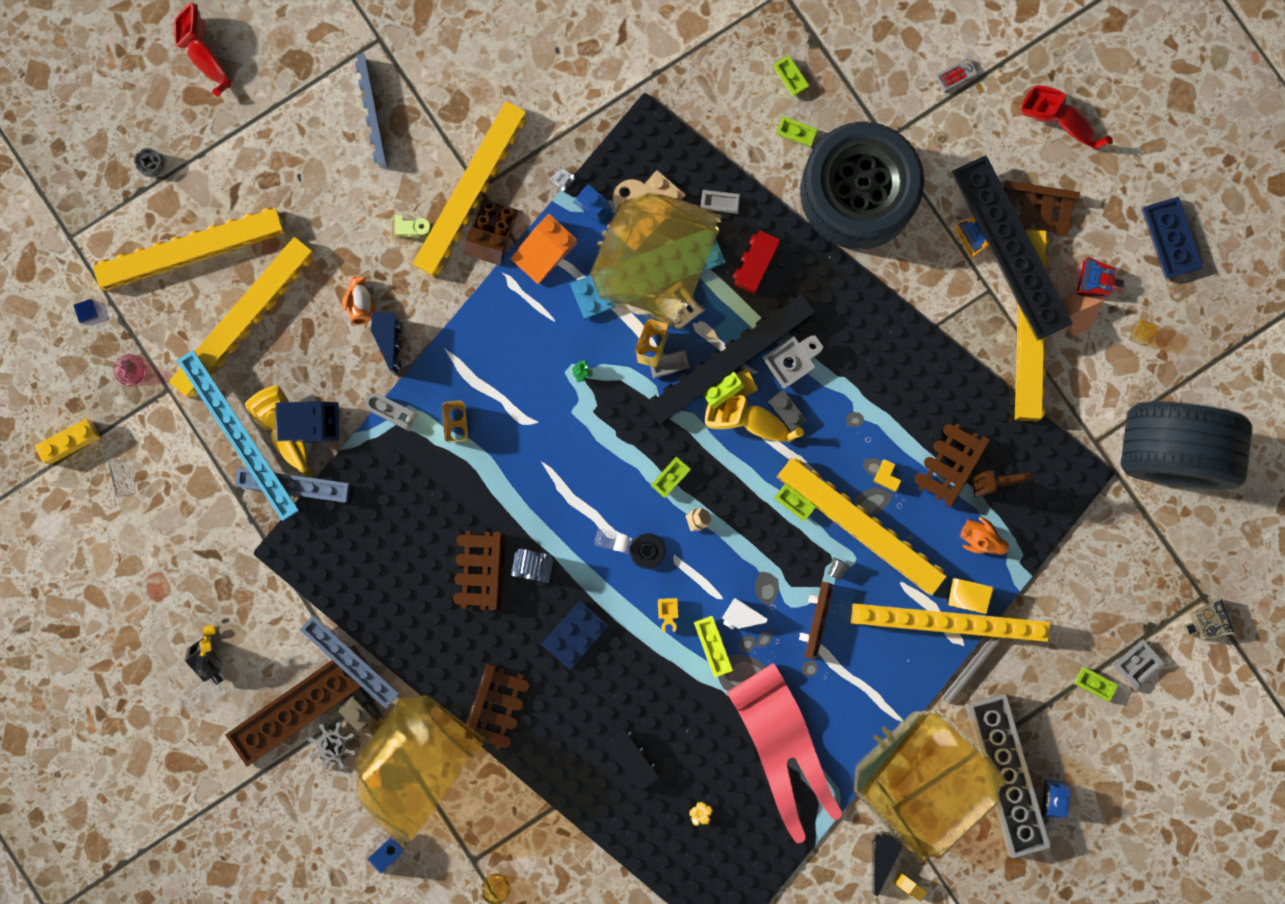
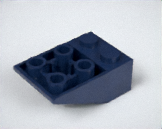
(386, 332)
(307, 422)

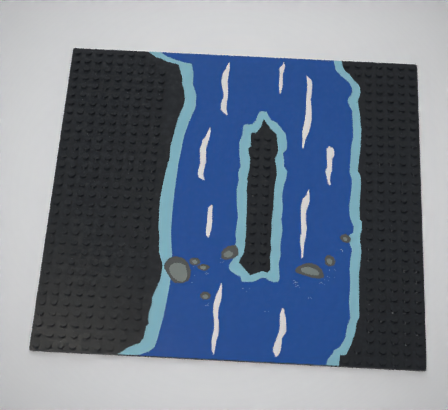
(573, 457)

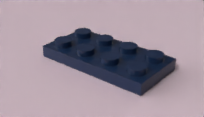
(1172, 238)

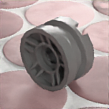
(151, 169)

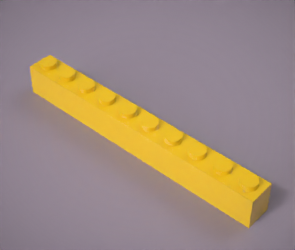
(470, 189)
(188, 249)
(248, 311)
(1030, 353)
(862, 527)
(950, 622)

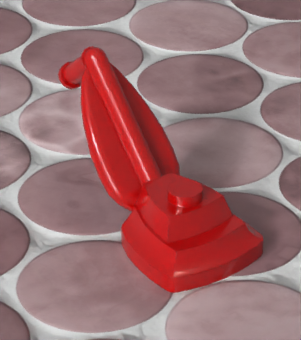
(190, 34)
(1048, 105)

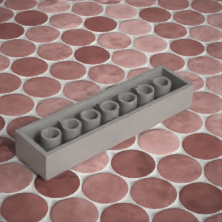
(1018, 807)

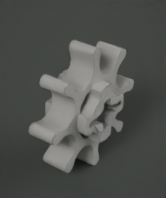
(323, 749)

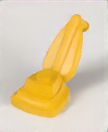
(263, 411)
(757, 420)

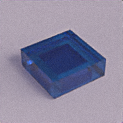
(86, 311)

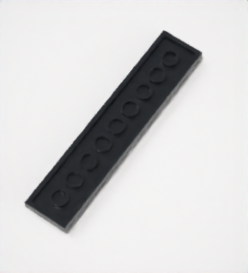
(1012, 248)

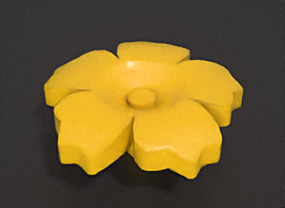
(701, 814)

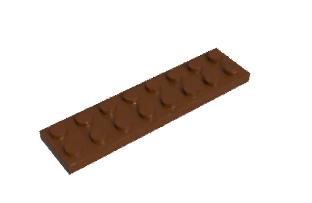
(292, 711)

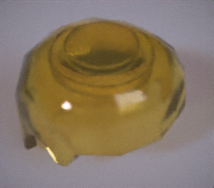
(496, 888)

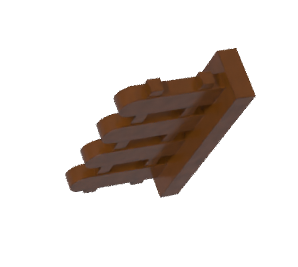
(1047, 204)
(960, 458)
(986, 483)
(495, 561)
(495, 697)

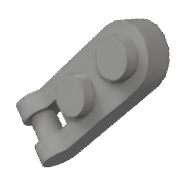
(390, 410)

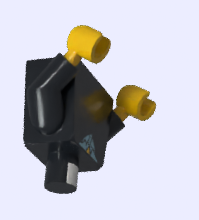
(203, 659)

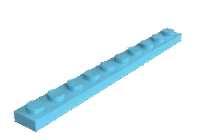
(238, 435)

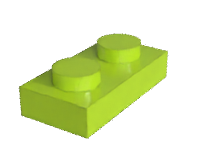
(790, 76)
(796, 131)
(723, 390)
(670, 477)
(794, 502)
(1095, 684)

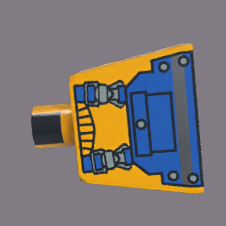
(971, 236)

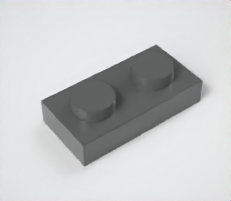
(787, 411)

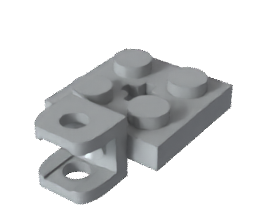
(802, 357)

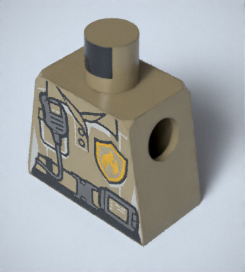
(1210, 621)
(358, 714)

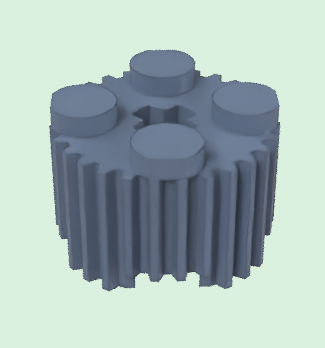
(532, 565)

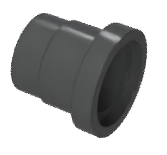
(838, 568)

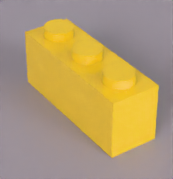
(67, 441)

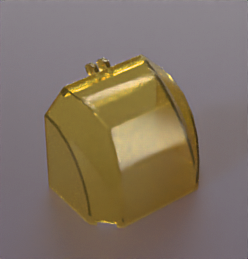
(654, 255)
(412, 764)
(928, 783)

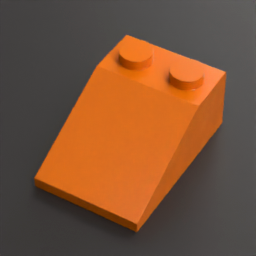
(544, 249)

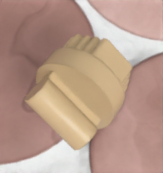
(698, 519)

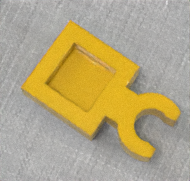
(668, 610)

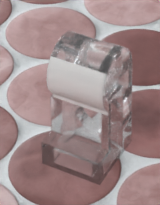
(612, 541)

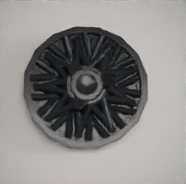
(647, 551)

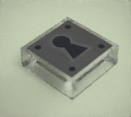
(562, 179)

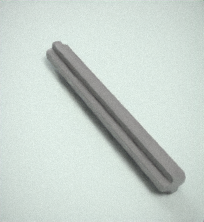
(971, 670)

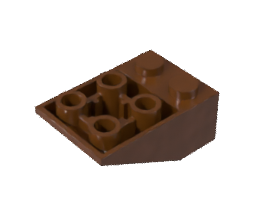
(490, 232)

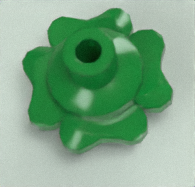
(581, 370)

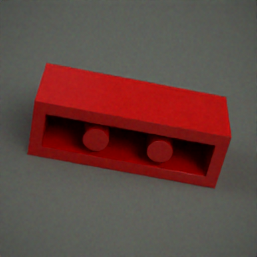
(755, 261)

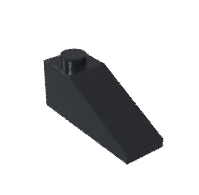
(884, 854)

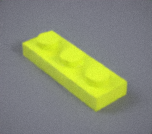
(713, 646)

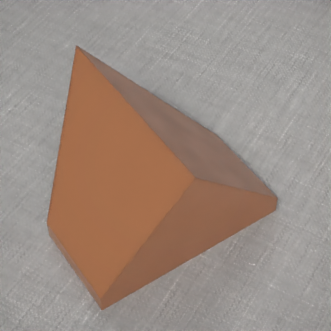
(1082, 312)

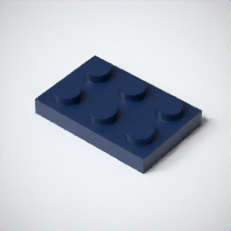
(574, 635)

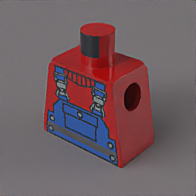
(1097, 279)

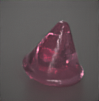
(129, 369)

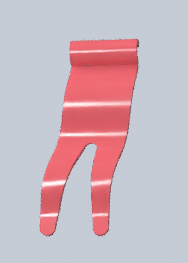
(780, 735)

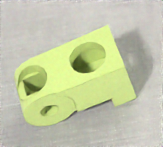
(411, 229)

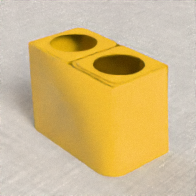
(651, 328)
(452, 424)
(969, 596)

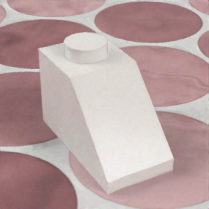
(741, 616)

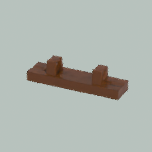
(822, 606)

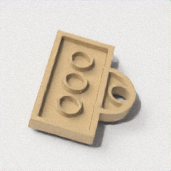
(656, 184)

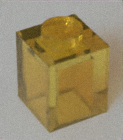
(1143, 332)

